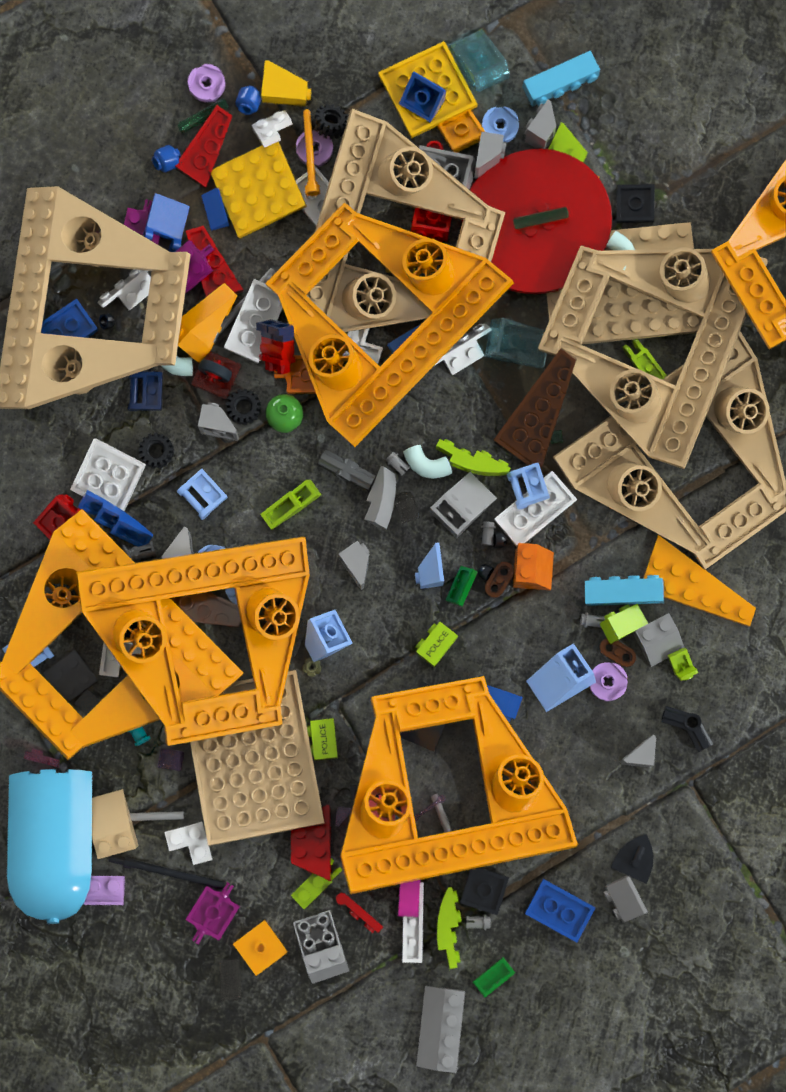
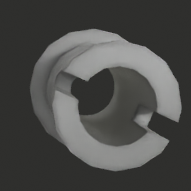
(396, 462)
(488, 533)
(591, 620)
(478, 922)

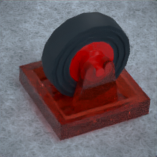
(216, 375)

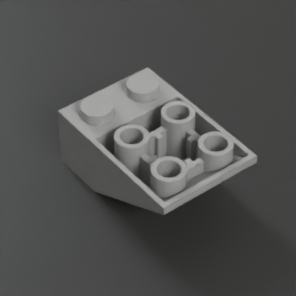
(462, 504)
(321, 947)

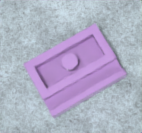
(106, 890)

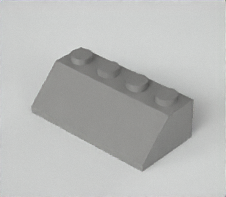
(440, 1029)

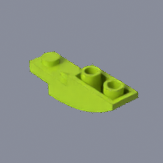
(479, 464)
(448, 918)

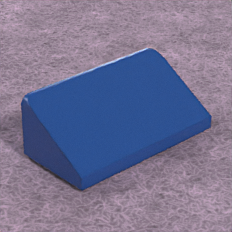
(215, 209)

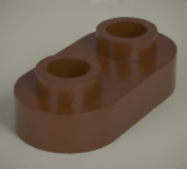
(499, 580)
(617, 652)

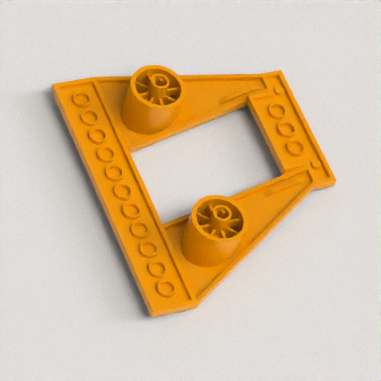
(745, 268)
(455, 294)
(80, 546)
(258, 572)
(520, 827)

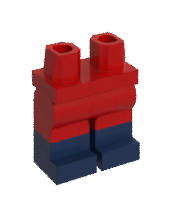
(276, 345)

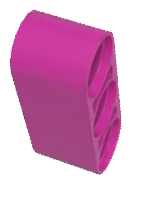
(409, 899)

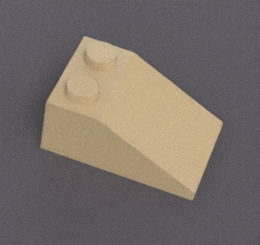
(112, 825)

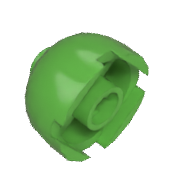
(284, 413)

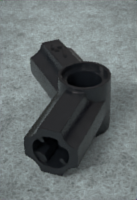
(679, 719)

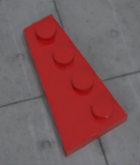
(205, 147)
(221, 271)

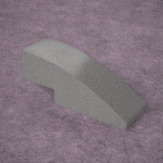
(381, 498)

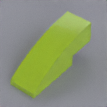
(290, 504)

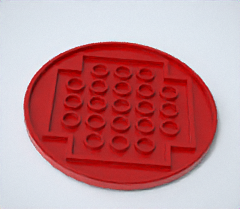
(535, 182)

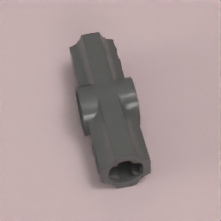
(347, 470)

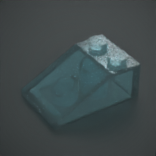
(480, 61)
(515, 343)

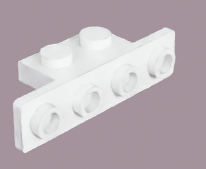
(129, 291)
(465, 350)

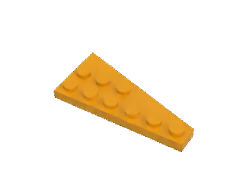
(694, 586)

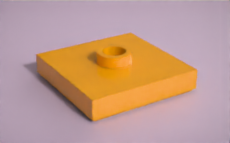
(461, 131)
(260, 947)

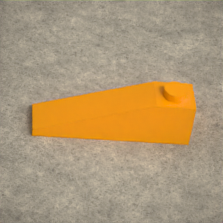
(204, 321)

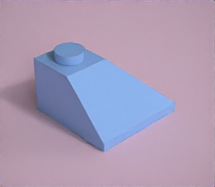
(430, 570)
(325, 635)

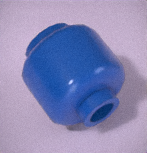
(248, 100)
(166, 158)

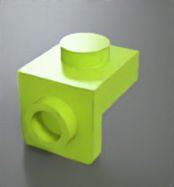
(682, 664)

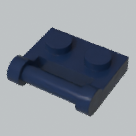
(151, 391)

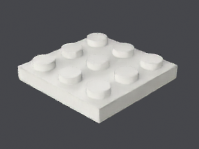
(108, 474)

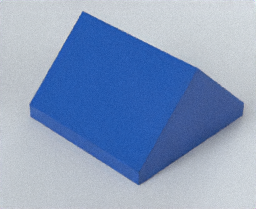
(423, 97)

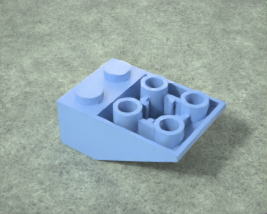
(561, 678)

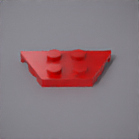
(313, 847)

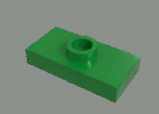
(461, 586)
(493, 977)

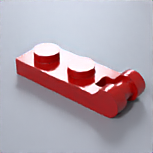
(358, 912)

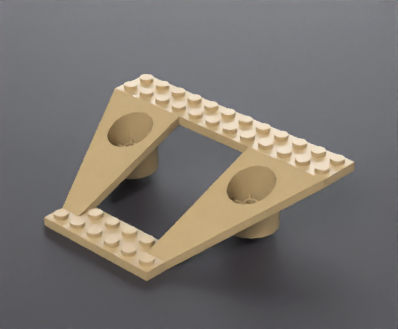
(366, 167)
(67, 230)
(674, 413)
(608, 454)

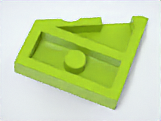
(566, 142)

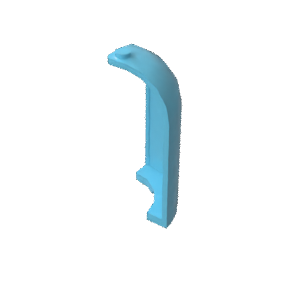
(49, 842)

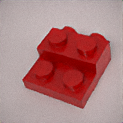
(431, 224)
(56, 514)

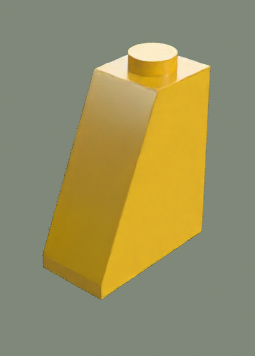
(283, 87)

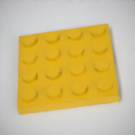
(438, 67)
(258, 189)

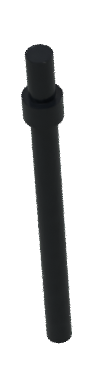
(129, 862)

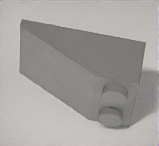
(457, 164)

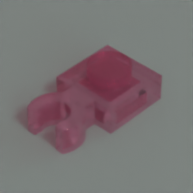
(37, 756)

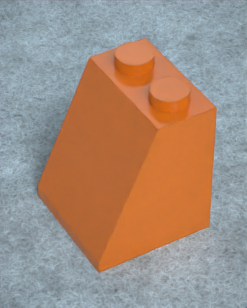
(533, 567)

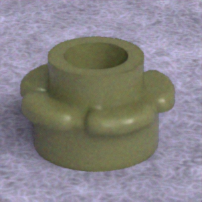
(311, 672)

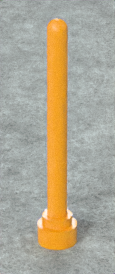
(312, 187)

